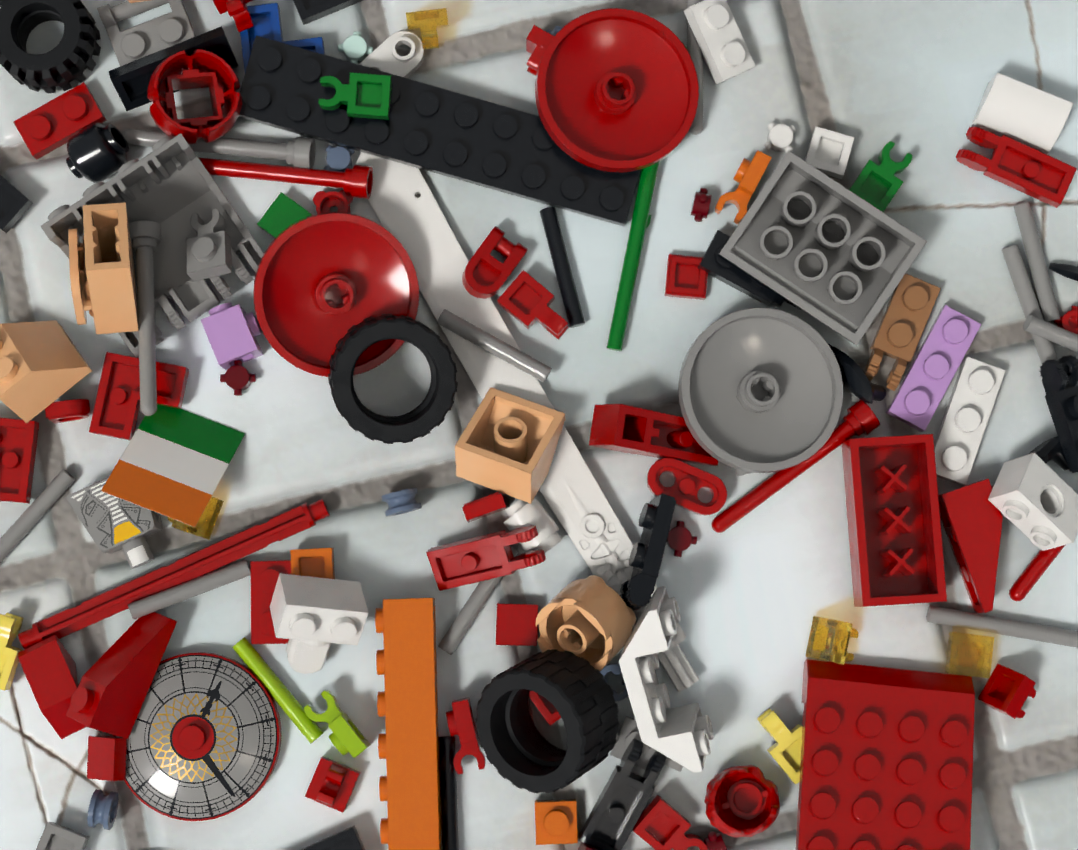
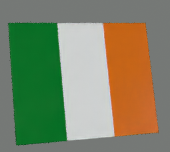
(174, 463)

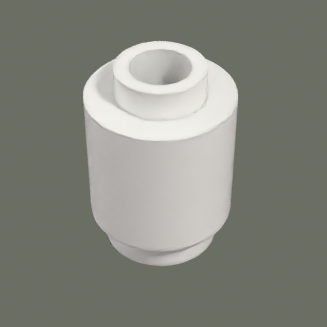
(526, 514)

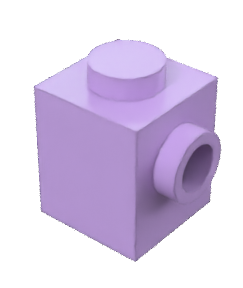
(232, 334)

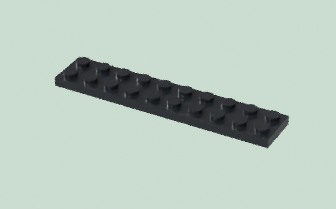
(431, 132)

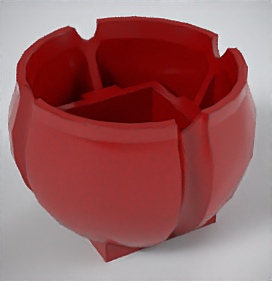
(191, 72)

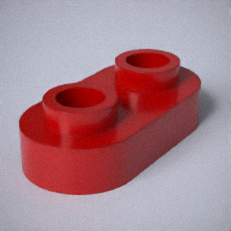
(686, 486)

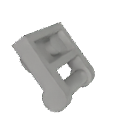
(148, 36)

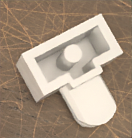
(314, 615)

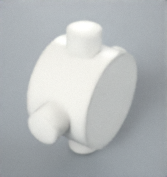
(780, 137)

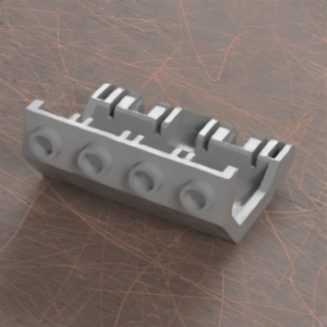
(166, 190)

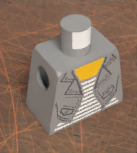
(116, 523)

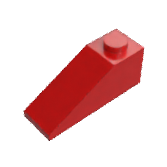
(646, 434)
(974, 536)
(120, 679)

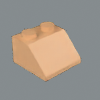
(37, 366)
(509, 445)

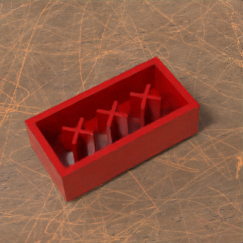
(893, 520)

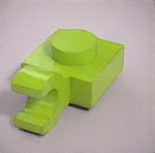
(345, 734)

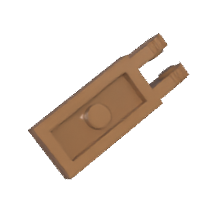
(902, 327)

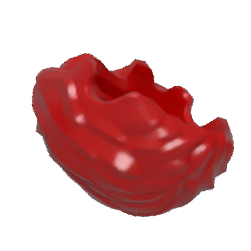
(741, 801)

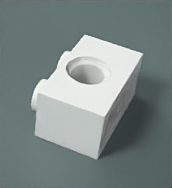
(1037, 501)

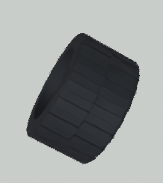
(416, 422)
(513, 739)

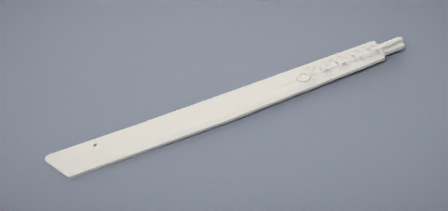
(569, 483)

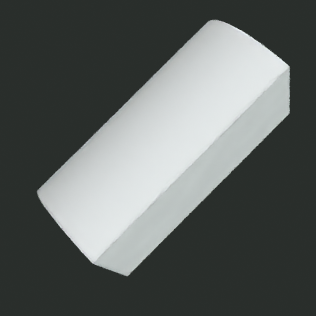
(1022, 113)

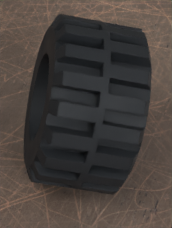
(62, 63)

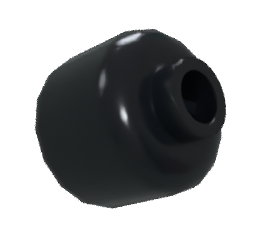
(97, 152)

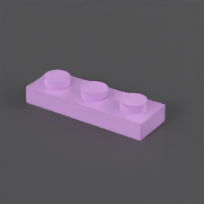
(933, 368)

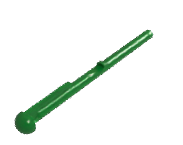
(639, 224)

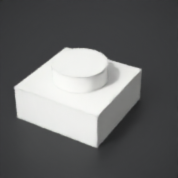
(829, 151)

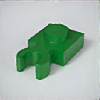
(364, 95)
(877, 182)

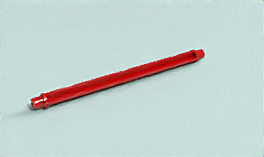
(179, 572)

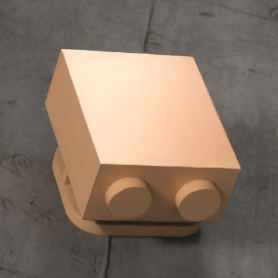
(104, 270)

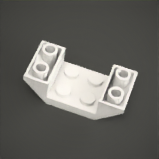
(674, 732)

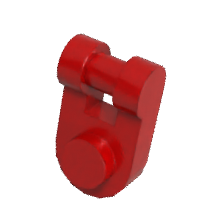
(486, 274)

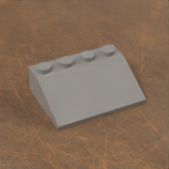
(822, 247)

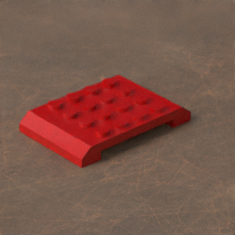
(885, 759)

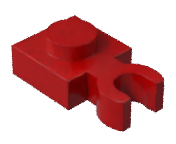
(666, 828)

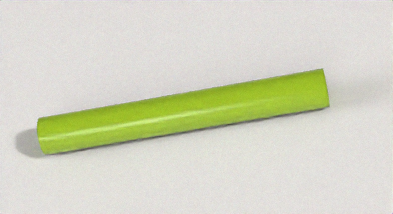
(277, 690)

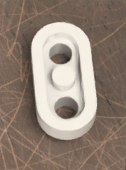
(387, 60)

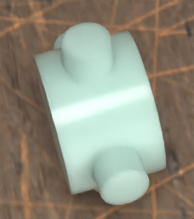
(355, 48)

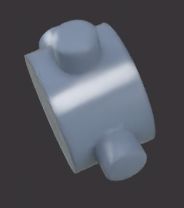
(338, 158)

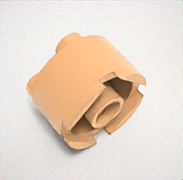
(587, 621)

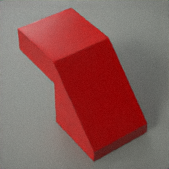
(52, 681)

